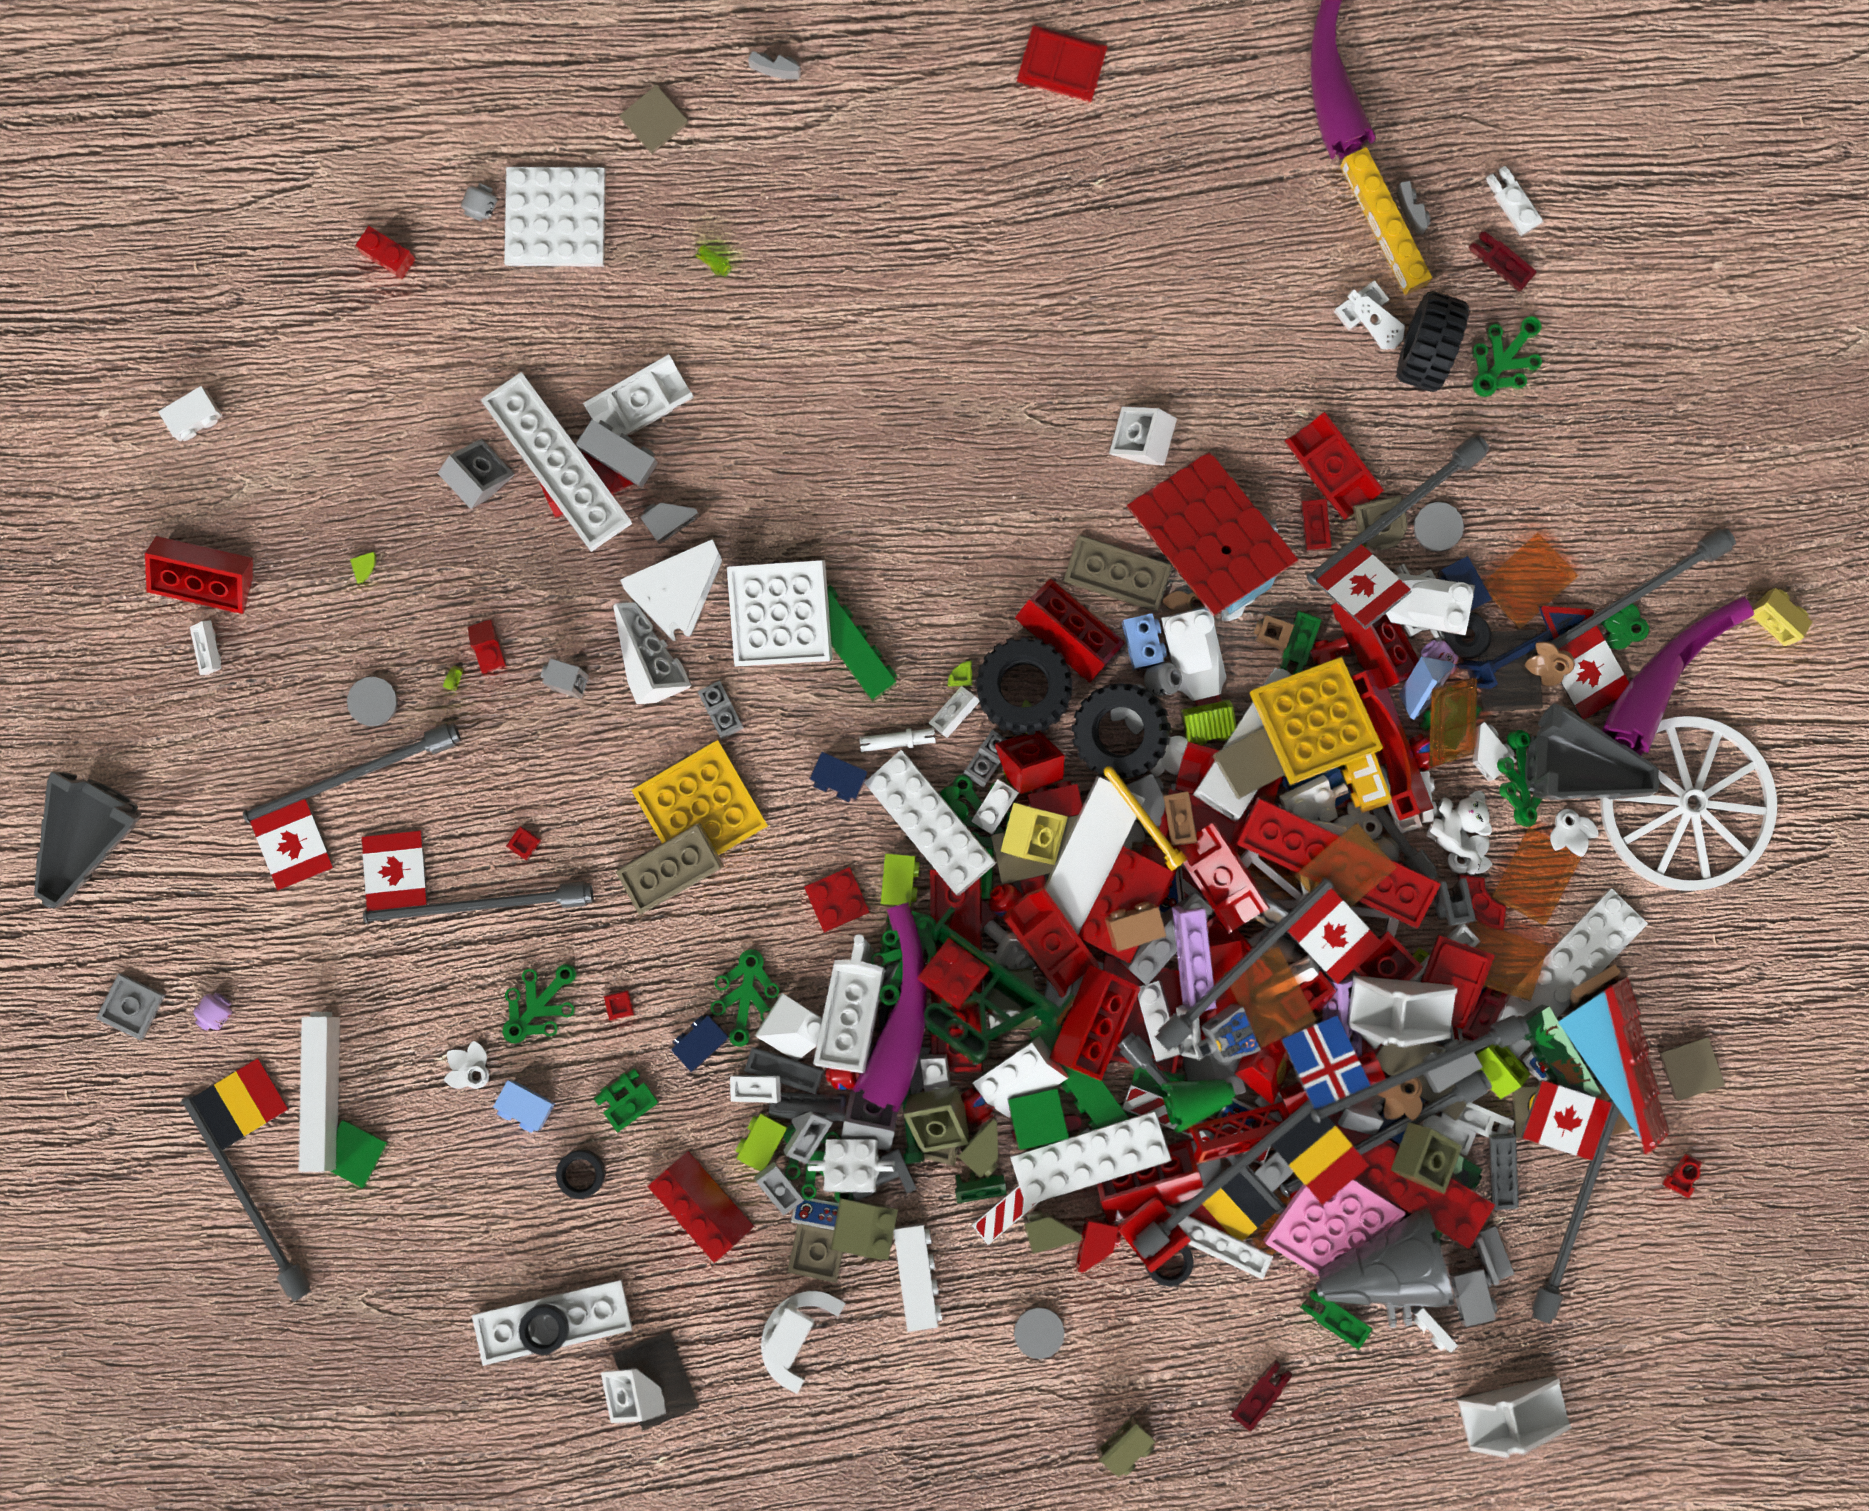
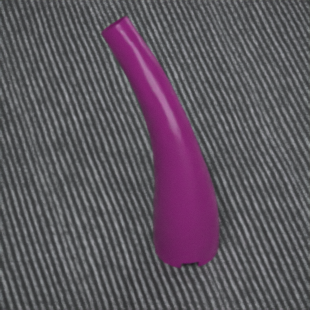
(1336, 104)
(1645, 698)
(899, 1045)

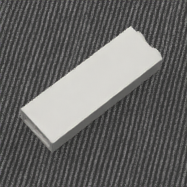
(1214, 787)
(1090, 851)
(319, 1092)

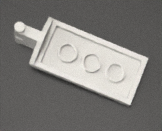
(850, 1011)

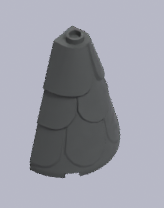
(1583, 762)
(78, 834)
(1392, 1268)

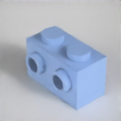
(1143, 641)
(523, 1105)

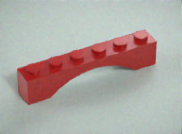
(1406, 783)

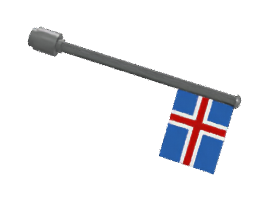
(1336, 1078)

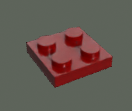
(836, 899)
(953, 973)

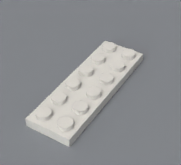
(930, 822)
(1090, 1158)
(590, 1314)

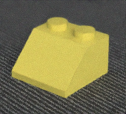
(1781, 617)
(1034, 834)

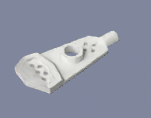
(1383, 326)

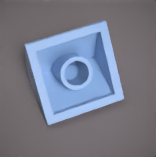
(1427, 675)

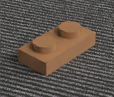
(1180, 819)

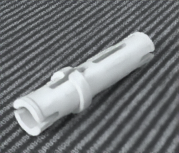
(897, 739)

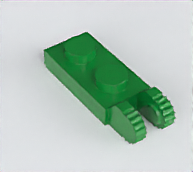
(1300, 641)
(1339, 1321)

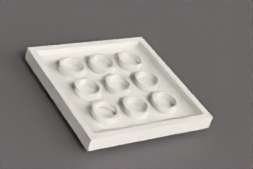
(555, 216)
(779, 613)

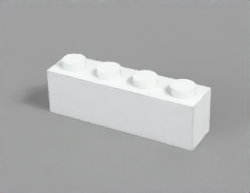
(915, 1277)

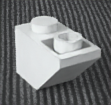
(1489, 750)

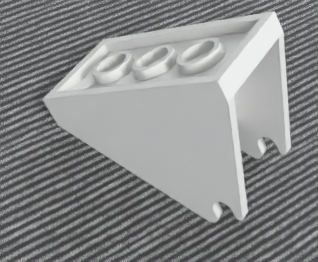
(676, 588)
(1401, 1010)
(1514, 1417)

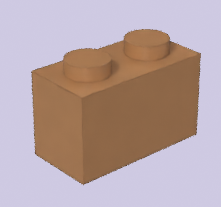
(1135, 926)

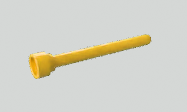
(1173, 856)

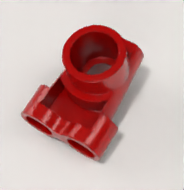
(1330, 651)
(1681, 1180)

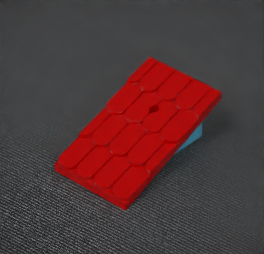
(1200, 519)
(1617, 1052)

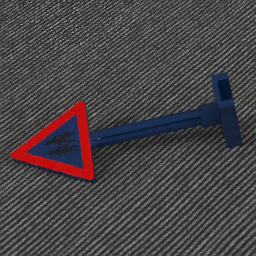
(1557, 622)

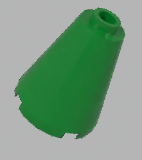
(1195, 1100)

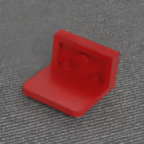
(1140, 1219)

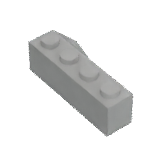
(1155, 954)

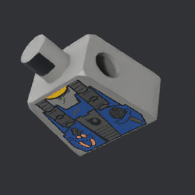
(1228, 1035)

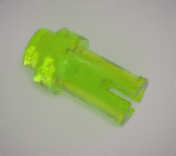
(718, 264)

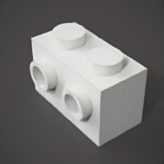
(190, 414)

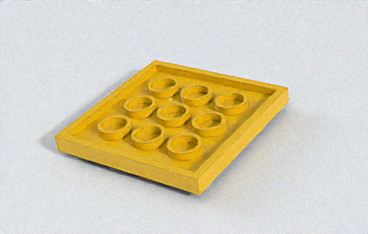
(1316, 720)
(704, 792)

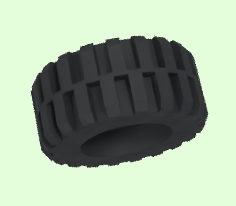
(1432, 341)
(1024, 653)
(1087, 730)

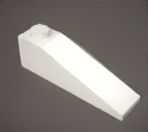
(648, 665)

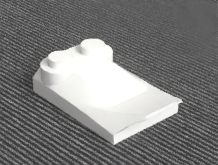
(1434, 604)
(1195, 652)

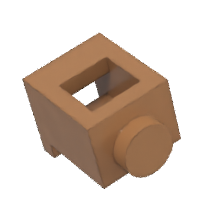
(1282, 632)

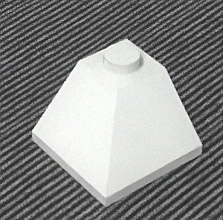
(790, 1028)
(631, 1396)

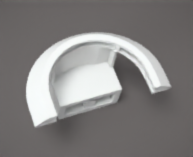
(787, 1331)

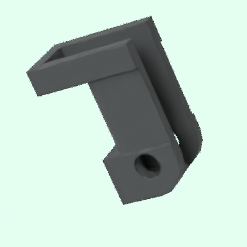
(1456, 908)
(901, 1170)

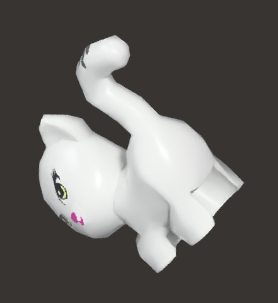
(1470, 816)

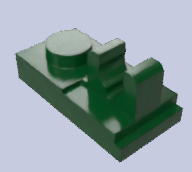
(982, 1189)

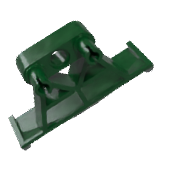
(972, 1043)

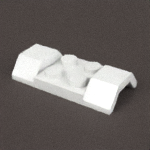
(640, 398)

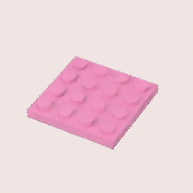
(1321, 1234)

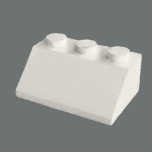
(1020, 1075)

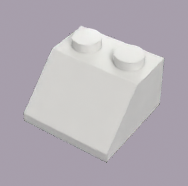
(1143, 435)

